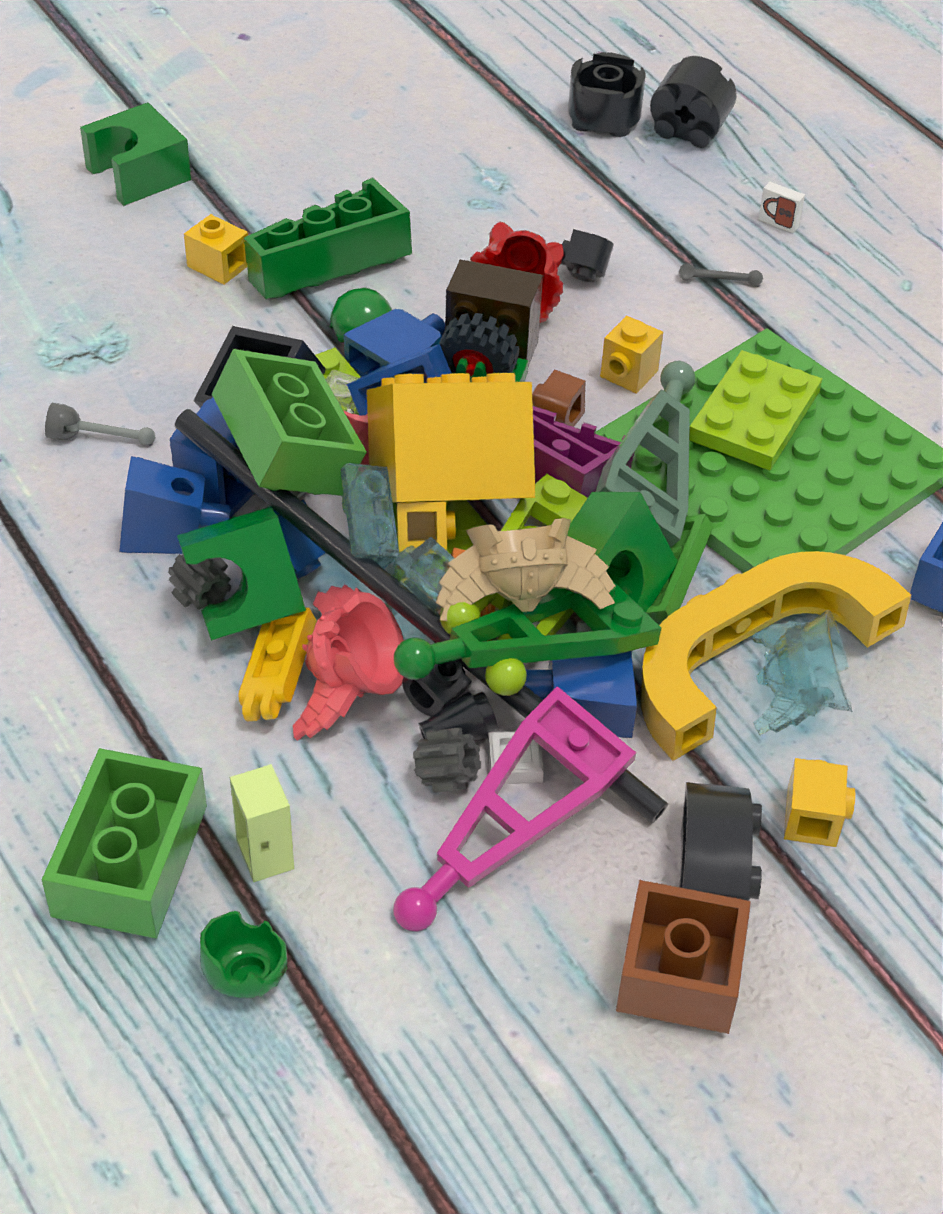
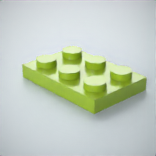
(755, 409)

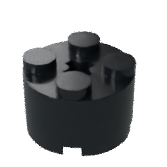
(606, 94)
(692, 101)

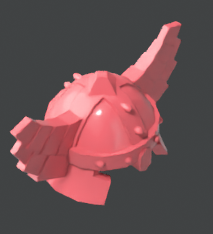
(348, 655)

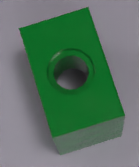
(140, 148)
(627, 542)
(268, 577)

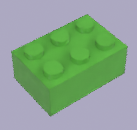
(286, 422)
(125, 843)

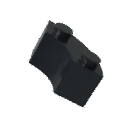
(719, 841)

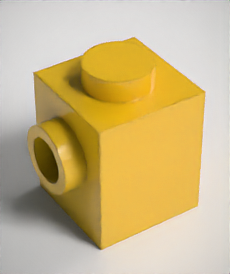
(216, 249)
(631, 354)
(424, 520)
(817, 802)

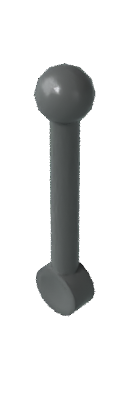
(688, 271)

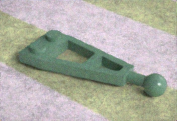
(670, 508)

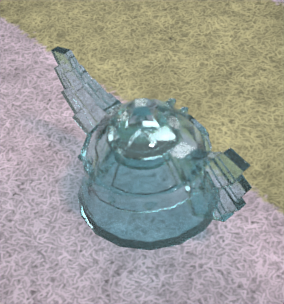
(801, 671)

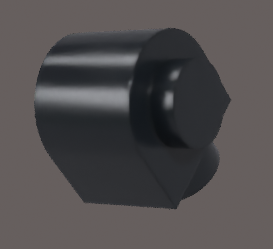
(586, 255)
(438, 688)

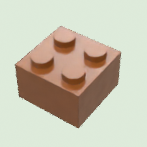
(684, 956)

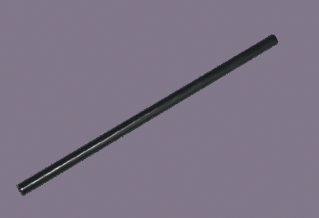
(380, 582)

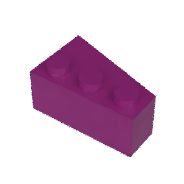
(570, 452)

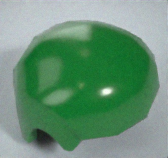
(356, 309)
(241, 957)

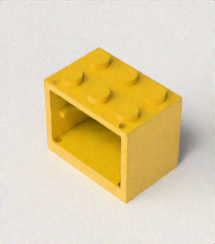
(453, 436)

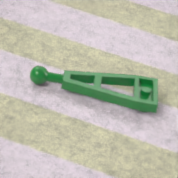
(615, 631)

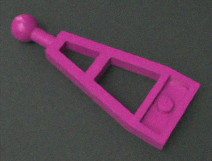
(572, 739)

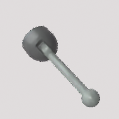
(64, 422)

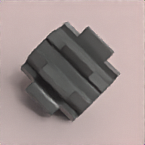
(199, 583)
(447, 760)

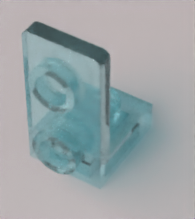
(422, 570)

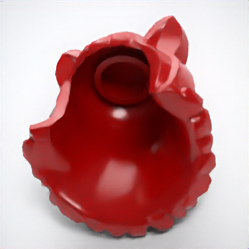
(526, 253)

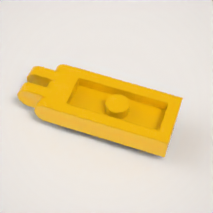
(275, 665)

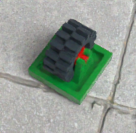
(481, 348)

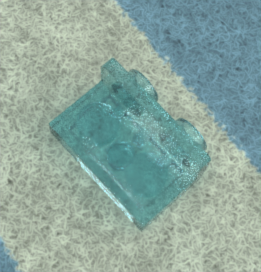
(369, 513)

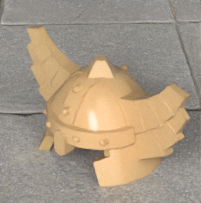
(524, 568)

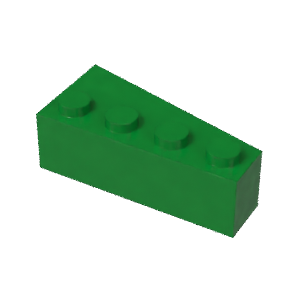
(329, 241)

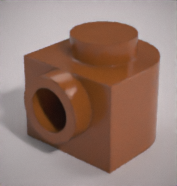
(563, 396)

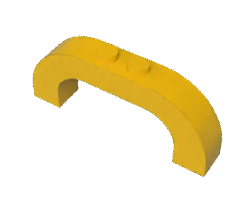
(791, 584)

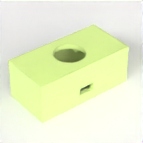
(262, 822)

